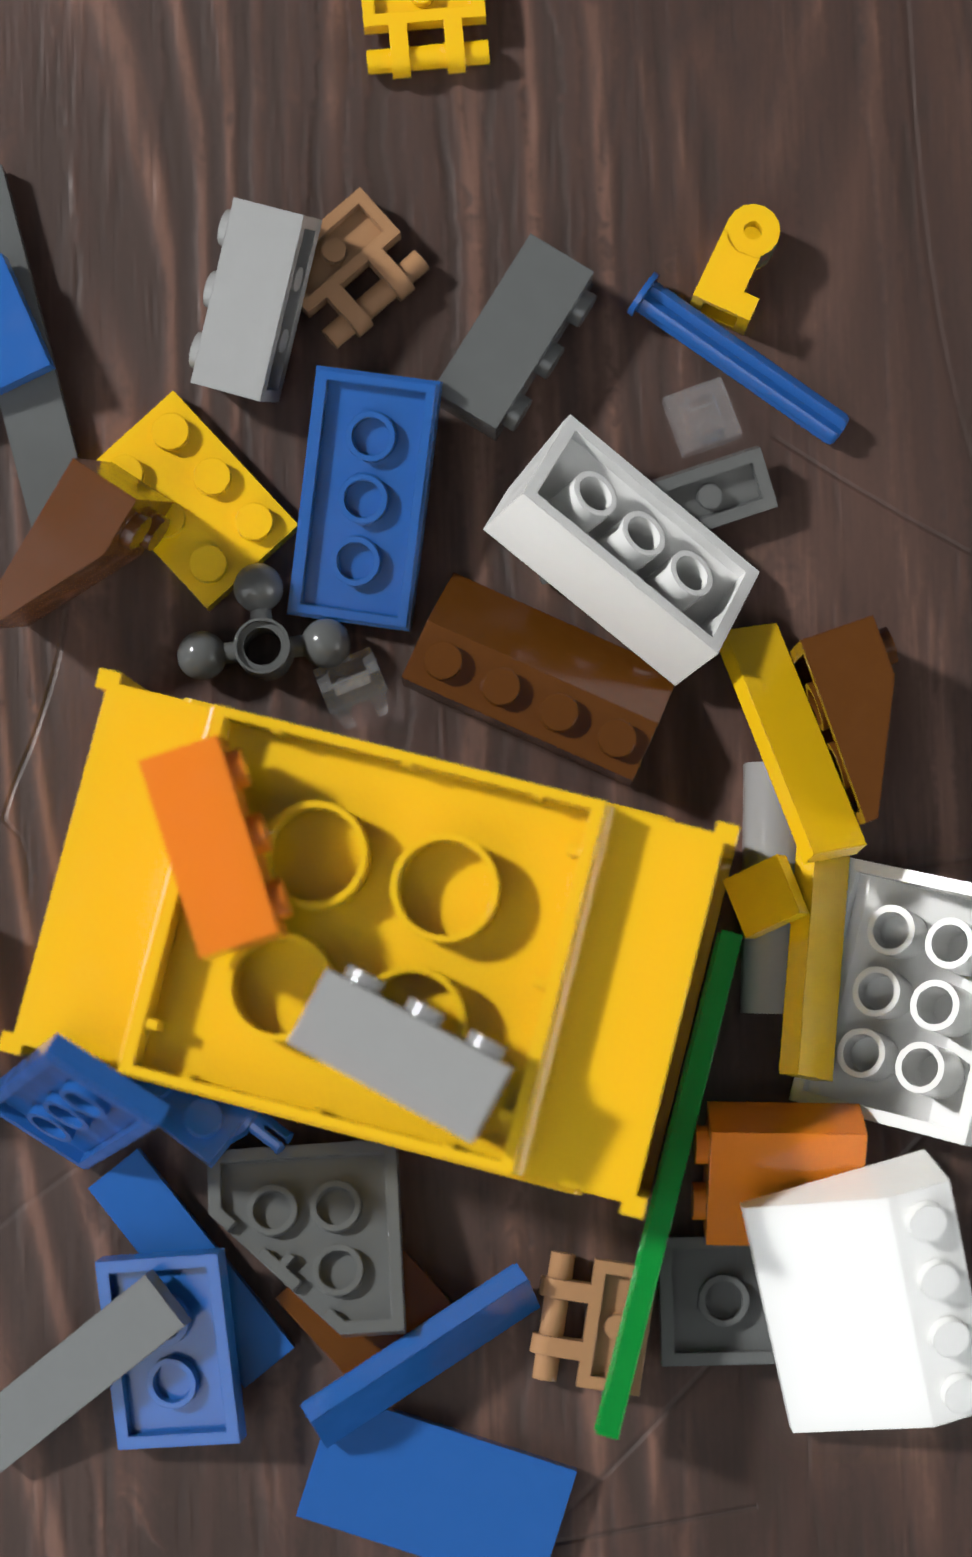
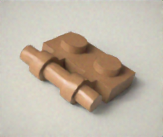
(349, 243)
(605, 1306)

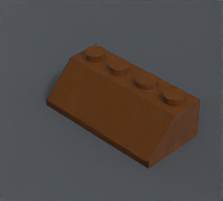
(538, 679)

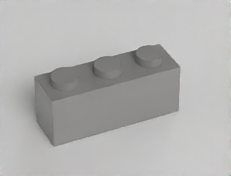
(254, 300)
(403, 1051)

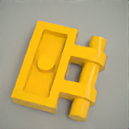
(412, 15)

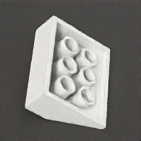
(904, 1004)
(866, 1297)

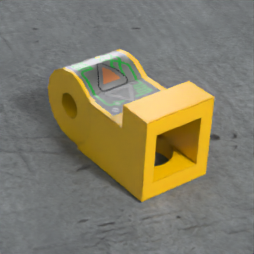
(741, 249)

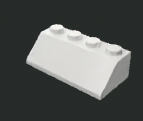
(623, 551)

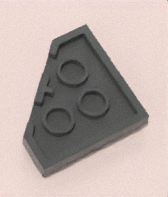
(322, 1225)

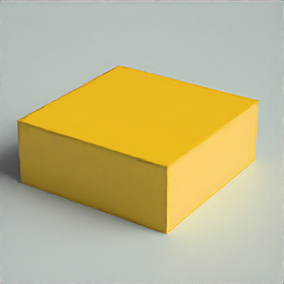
(765, 896)

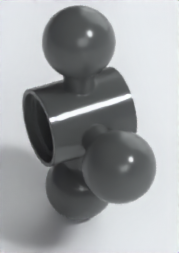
(259, 590)

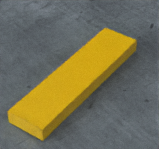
(791, 744)
(814, 971)

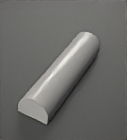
(763, 837)

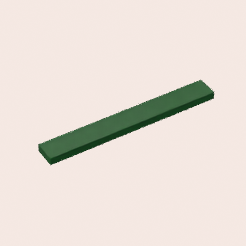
(667, 1185)

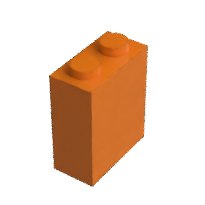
(765, 1150)

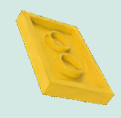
(218, 508)

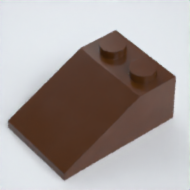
(83, 534)
(851, 696)

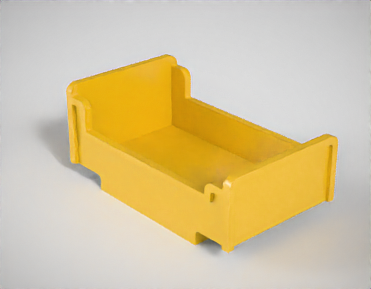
(482, 894)

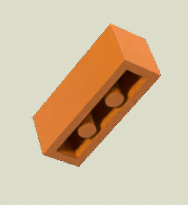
(216, 847)

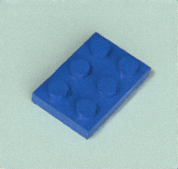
(191, 1383)

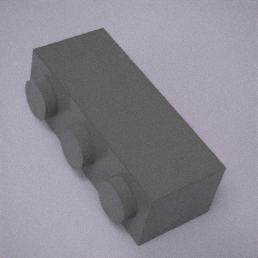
(516, 338)

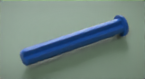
(739, 360)

